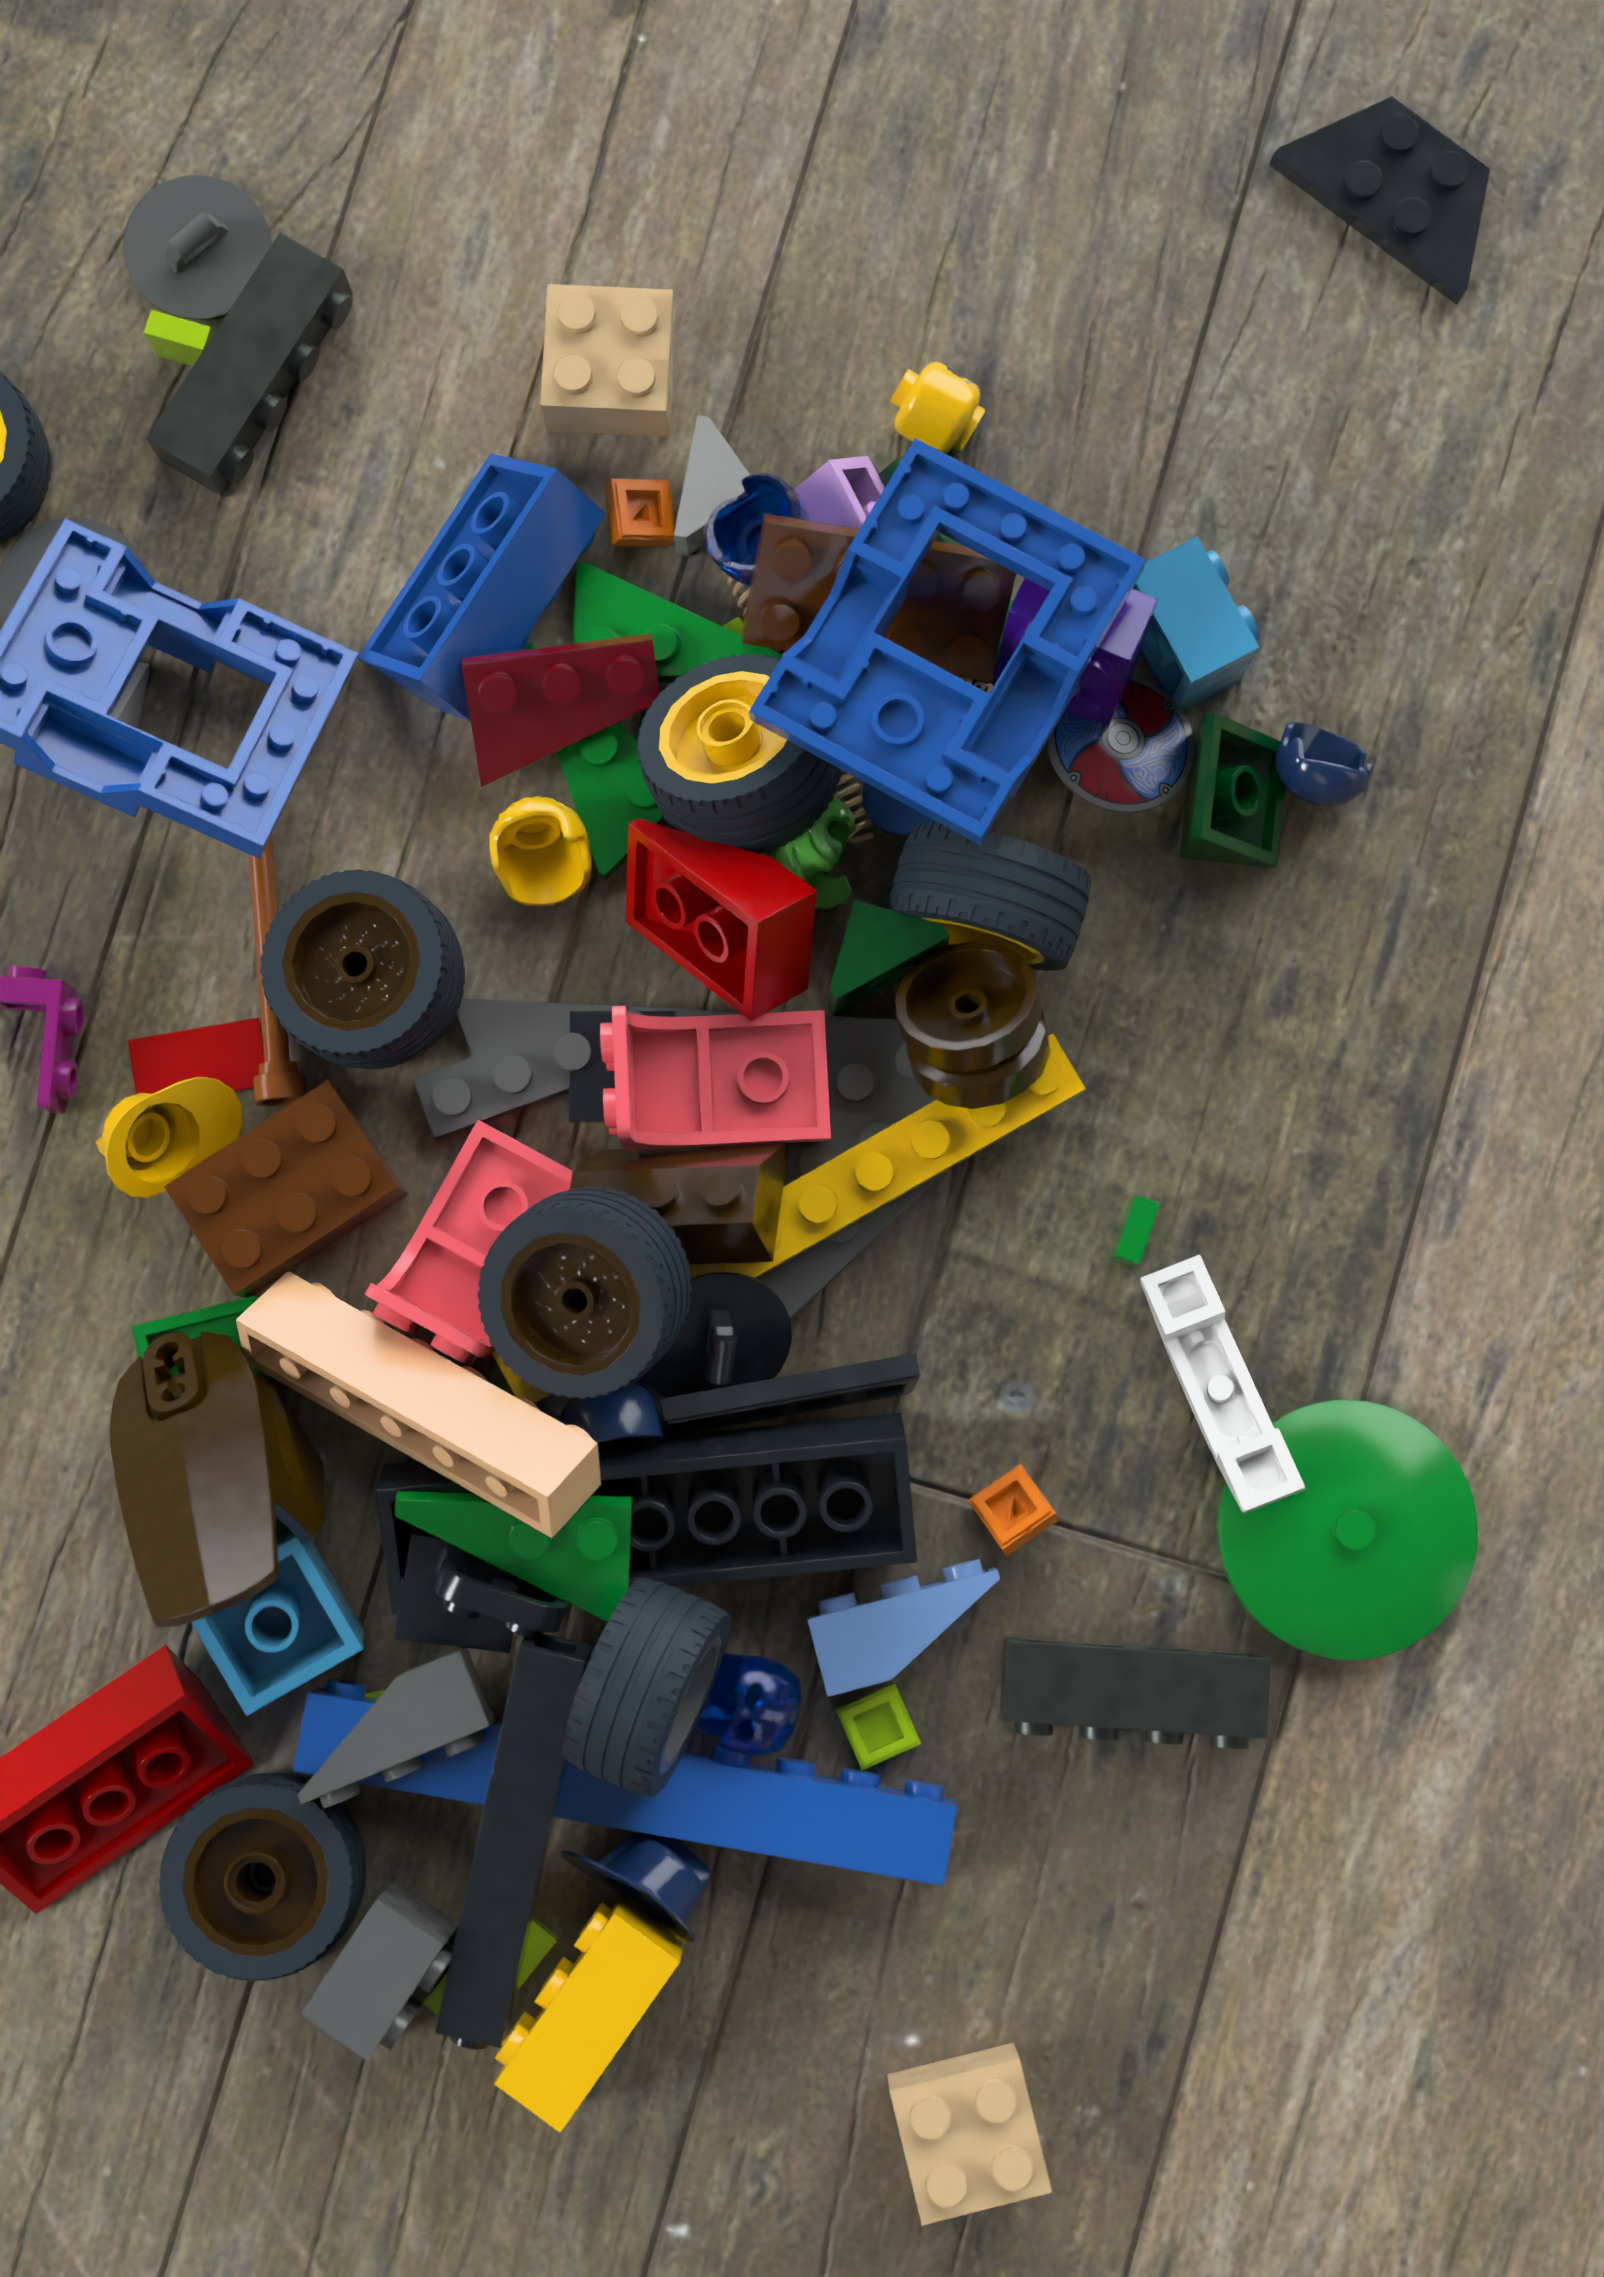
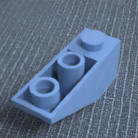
(881, 1636)

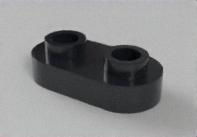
(475, 1589)

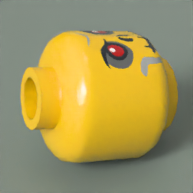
(937, 407)

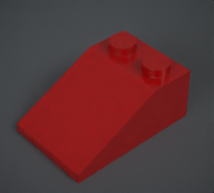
(721, 915)

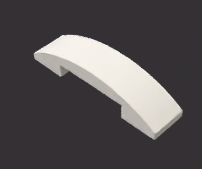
(1219, 1385)

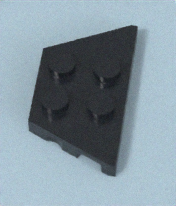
(1396, 187)

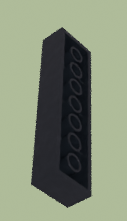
(732, 1501)

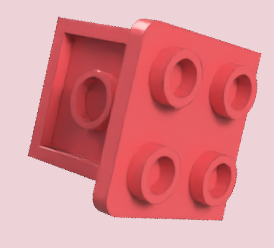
(716, 1079)
(442, 1264)

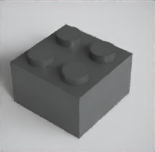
(372, 1981)

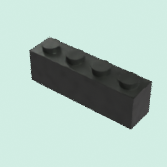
(252, 365)
(1135, 1690)

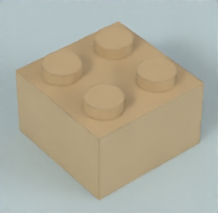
(608, 360)
(968, 2133)

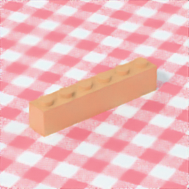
(421, 1403)

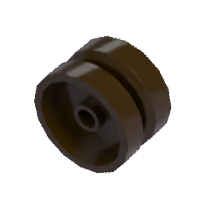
(973, 1024)

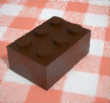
(285, 1190)

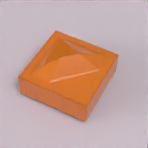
(640, 512)
(1013, 1510)

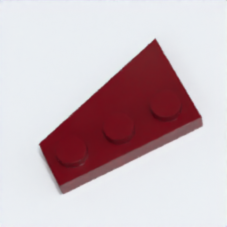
(552, 697)

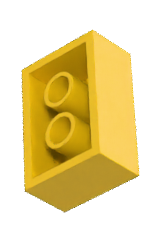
(587, 2010)

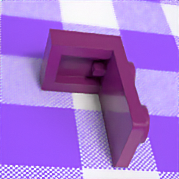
(30, 991)

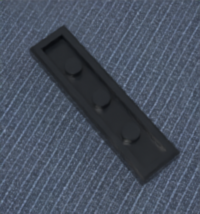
(789, 1395)

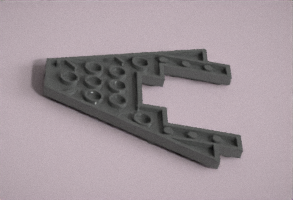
(526, 1057)

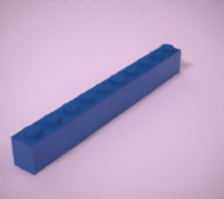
(705, 1801)

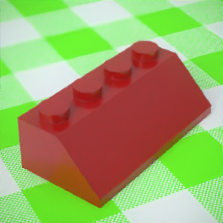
(110, 1776)

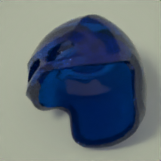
(736, 523)
(752, 1705)

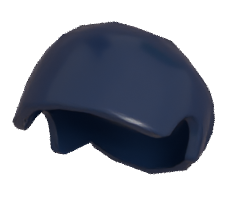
(1321, 765)
(616, 1416)

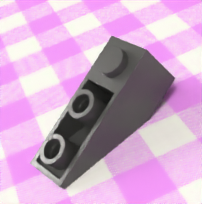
(414, 1715)

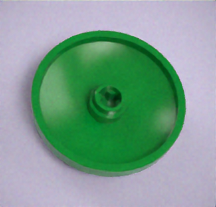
(1368, 1546)

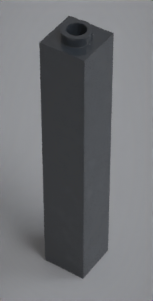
(512, 1843)

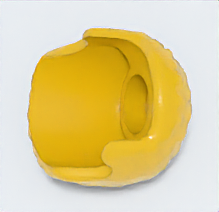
(540, 851)

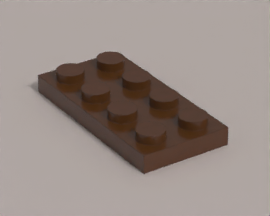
(950, 610)

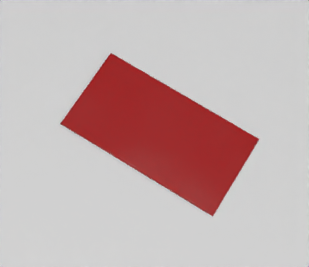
(215, 1051)

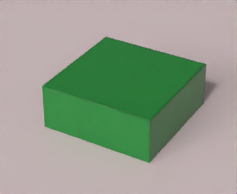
(1134, 1231)

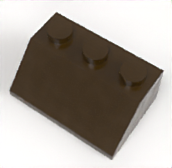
(714, 1198)

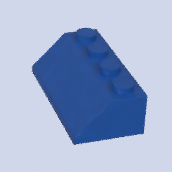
(483, 579)

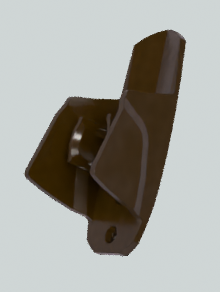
(205, 1472)

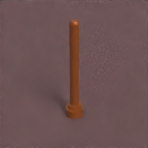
(278, 1077)

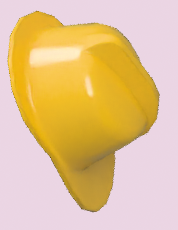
(167, 1133)

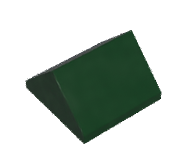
(1233, 796)
(879, 952)

